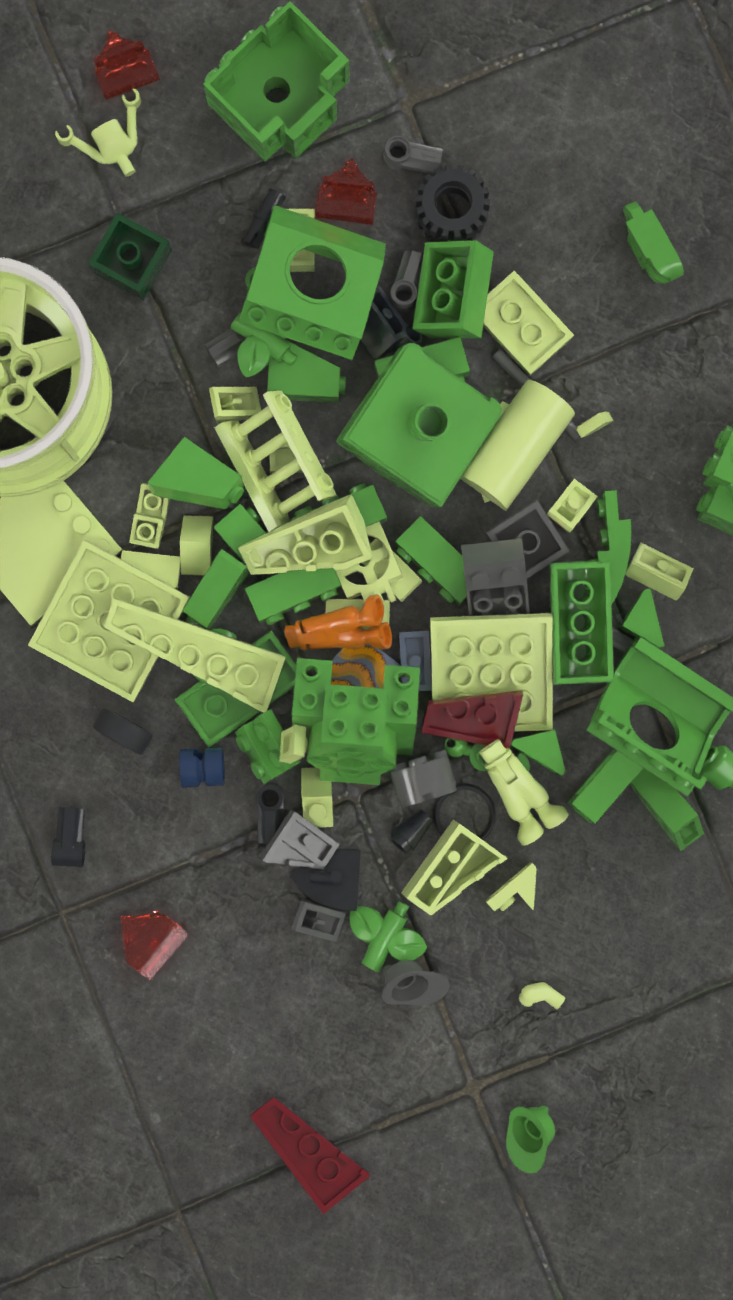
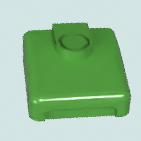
(420, 426)

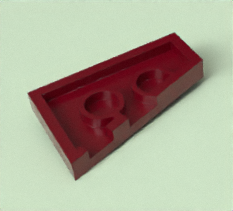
(474, 718)

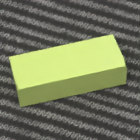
(659, 571)

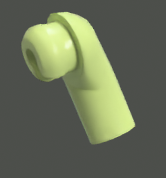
(540, 992)

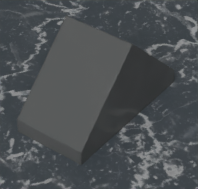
(318, 920)

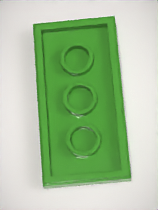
(218, 712)

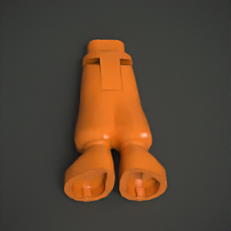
(343, 628)

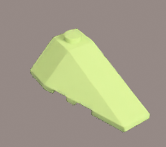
(318, 540)

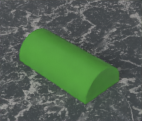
(581, 622)

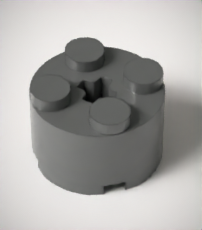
(423, 779)

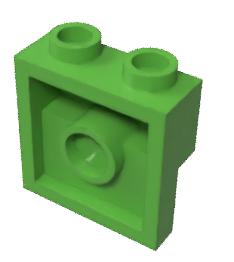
(262, 744)

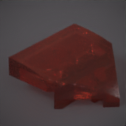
(123, 66)
(347, 196)
(150, 941)

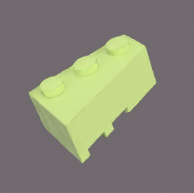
(450, 867)

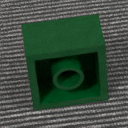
(130, 256)

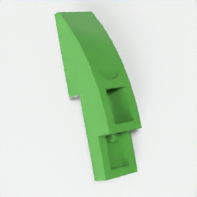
(615, 539)

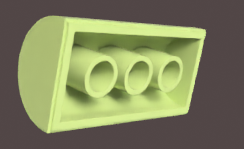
(518, 443)

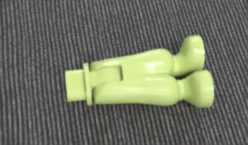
(520, 793)

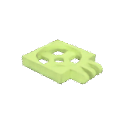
(373, 585)

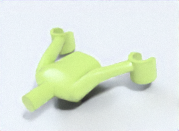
(111, 139)

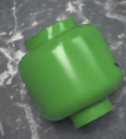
(719, 767)

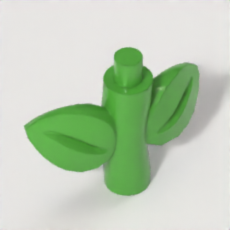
(259, 347)
(386, 935)

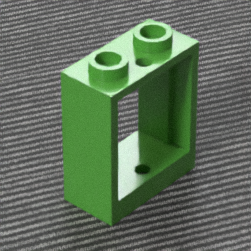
(604, 786)

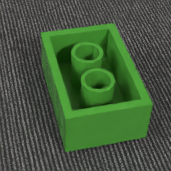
(453, 289)

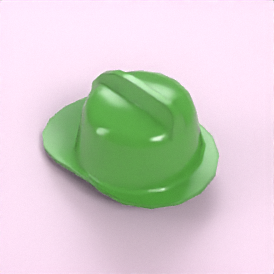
(529, 1136)

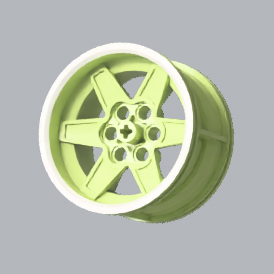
(71, 437)

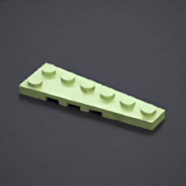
(221, 661)

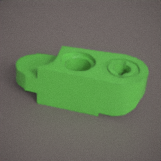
(651, 245)

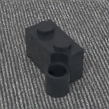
(386, 328)

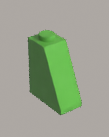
(307, 378)
(196, 478)
(215, 590)
(668, 808)

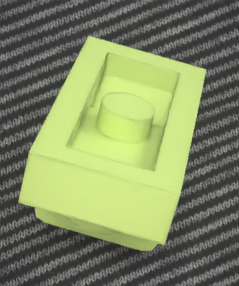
(571, 506)
(316, 798)
(520, 883)

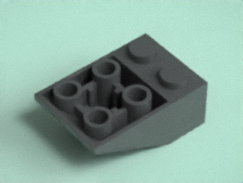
(495, 578)

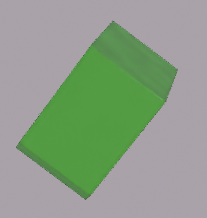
(643, 620)
(542, 749)

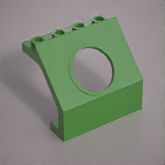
(282, 309)
(688, 701)

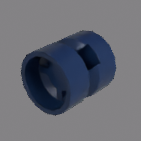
(202, 767)

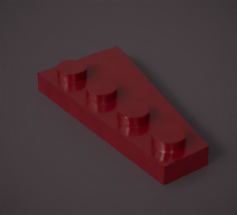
(311, 1158)

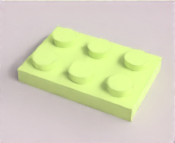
(524, 324)

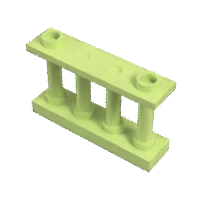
(248, 461)

